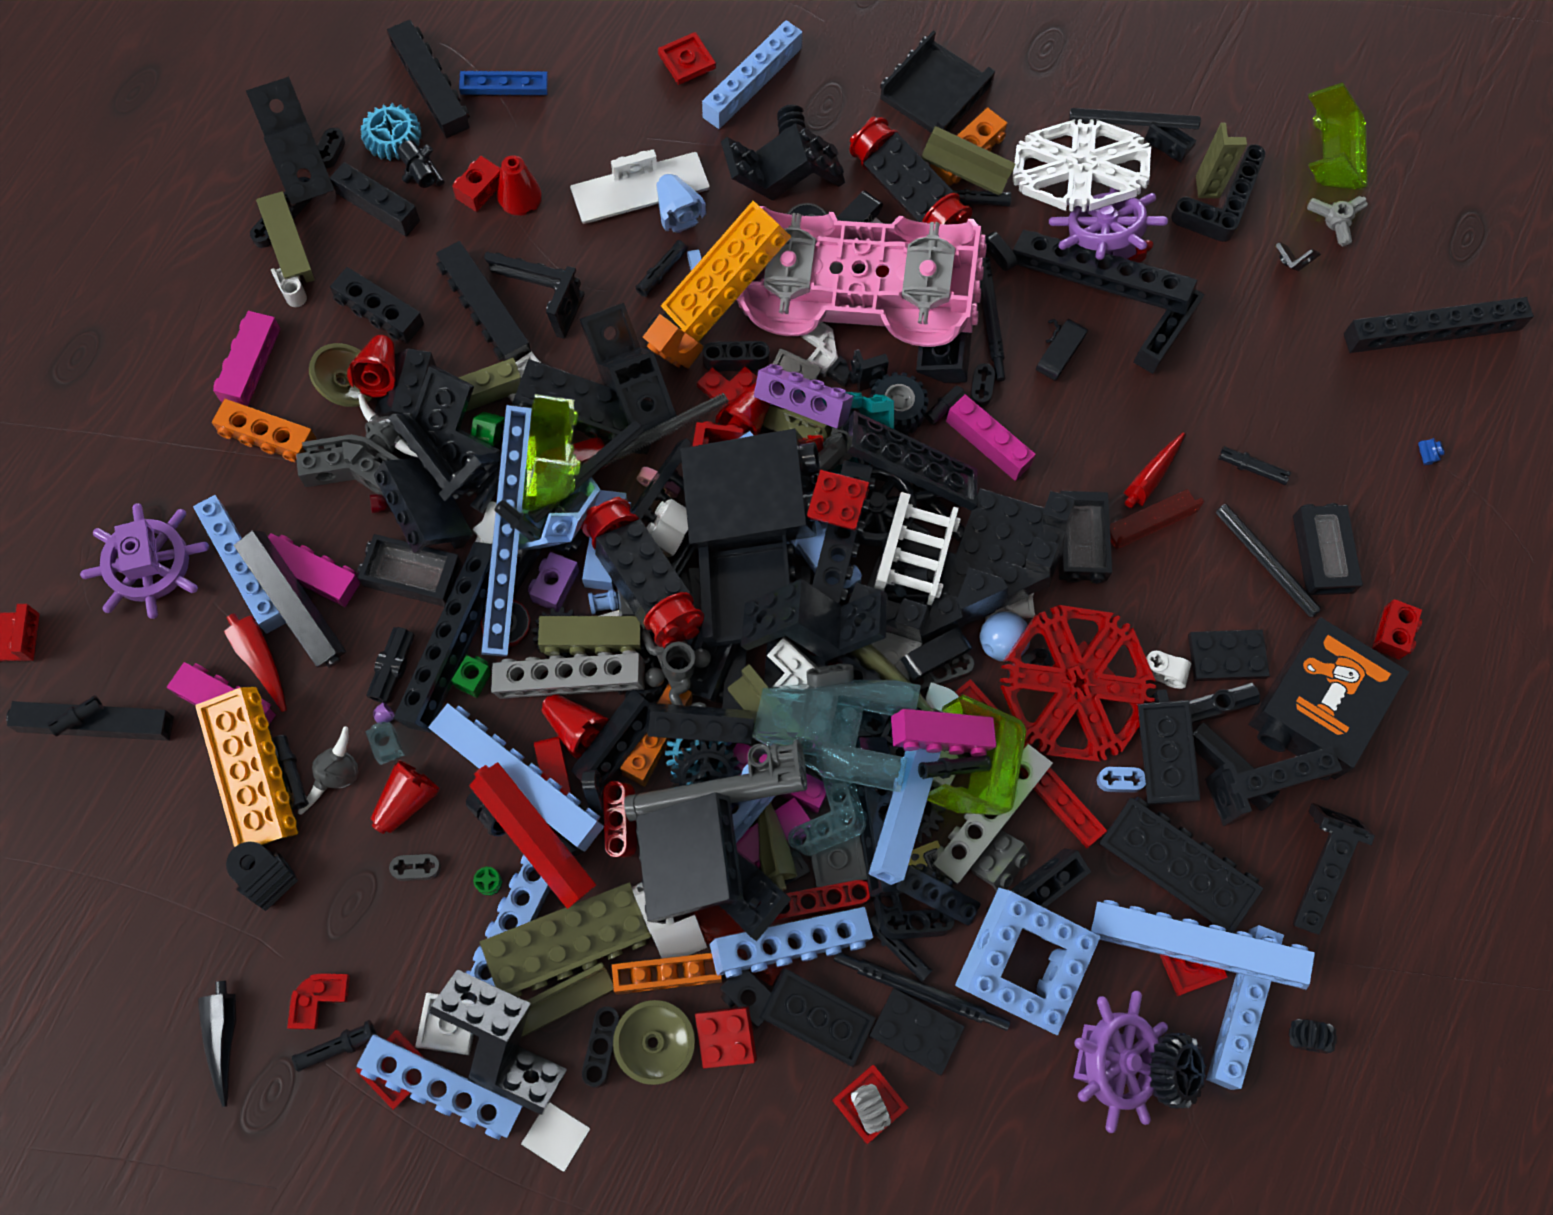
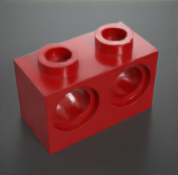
(1392, 626)

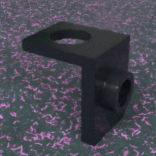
(1289, 260)

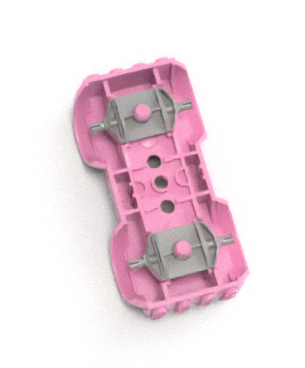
(921, 301)

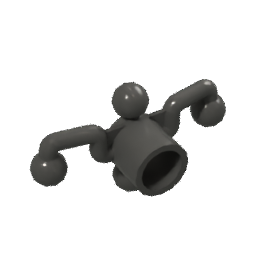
(678, 679)

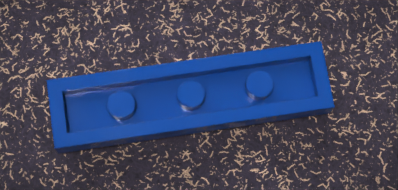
(503, 83)

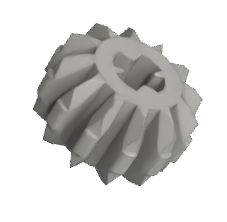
(870, 1108)

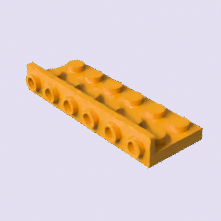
(725, 271)
(246, 767)

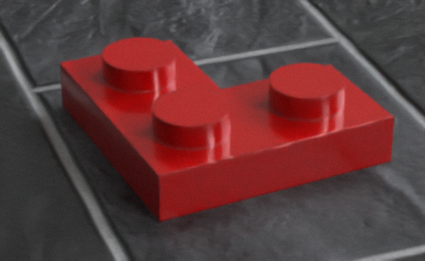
(714, 384)

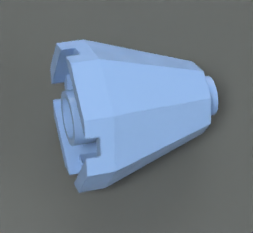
(678, 204)

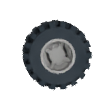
(908, 398)

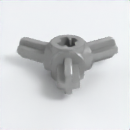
(1339, 215)

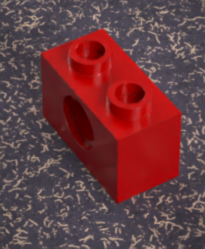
(473, 193)

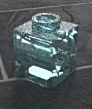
(389, 751)

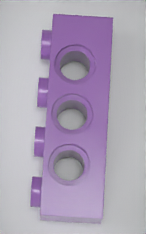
(770, 390)

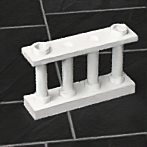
(893, 553)

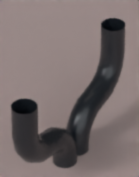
(1056, 331)

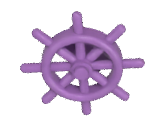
(1106, 226)
(140, 559)
(1111, 1060)

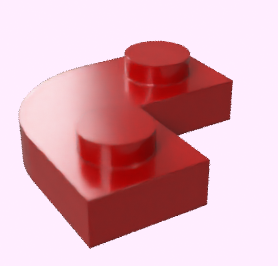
(309, 994)

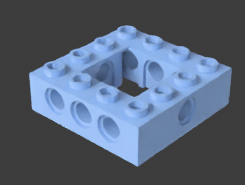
(995, 943)

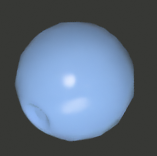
(1001, 633)

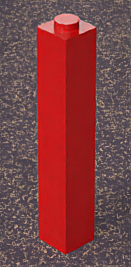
(531, 834)

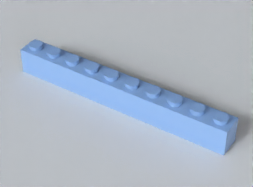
(505, 538)

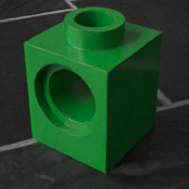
(487, 427)
(472, 686)

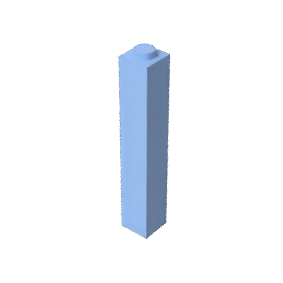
(902, 821)

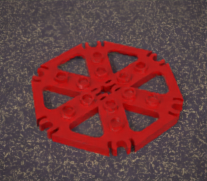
(1095, 684)

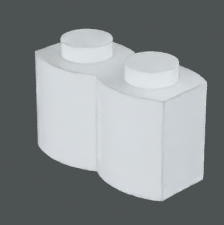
(669, 526)

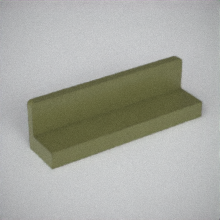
(967, 160)
(1219, 163)
(284, 236)
(748, 690)
(567, 997)

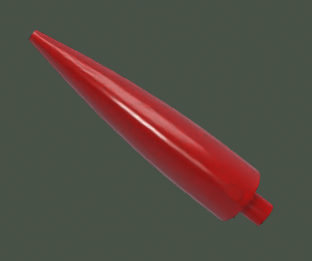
(1152, 474)
(253, 649)

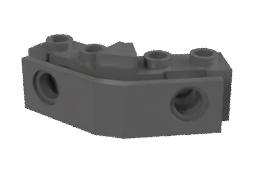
(341, 460)

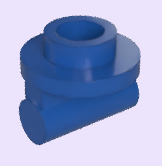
(1431, 451)

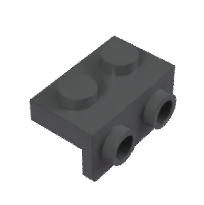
(1001, 861)

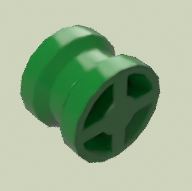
(484, 878)

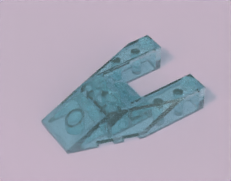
(829, 726)

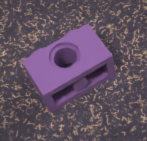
(553, 595)

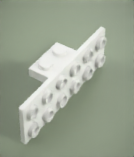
(634, 184)

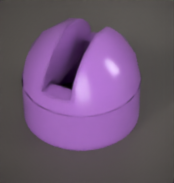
(383, 713)

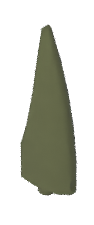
(873, 659)
(774, 849)

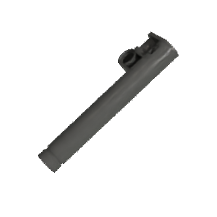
(778, 775)

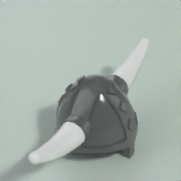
(382, 431)
(332, 769)

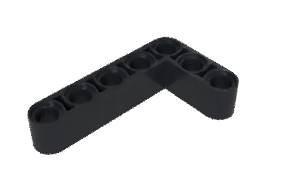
(1218, 222)

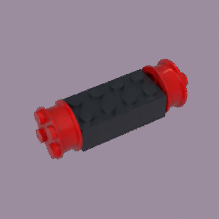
(906, 175)
(642, 572)

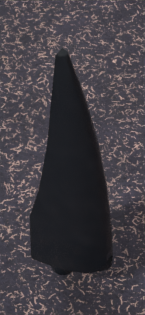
(217, 1028)

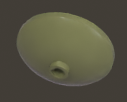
(328, 368)
(673, 1037)

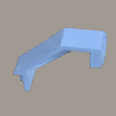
(561, 527)

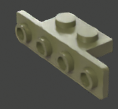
(784, 419)

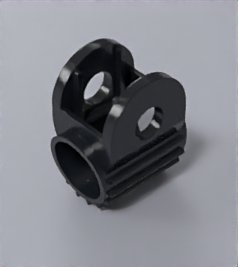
(266, 880)

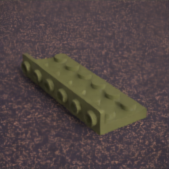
(565, 941)

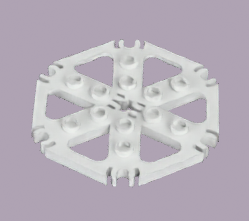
(1082, 164)

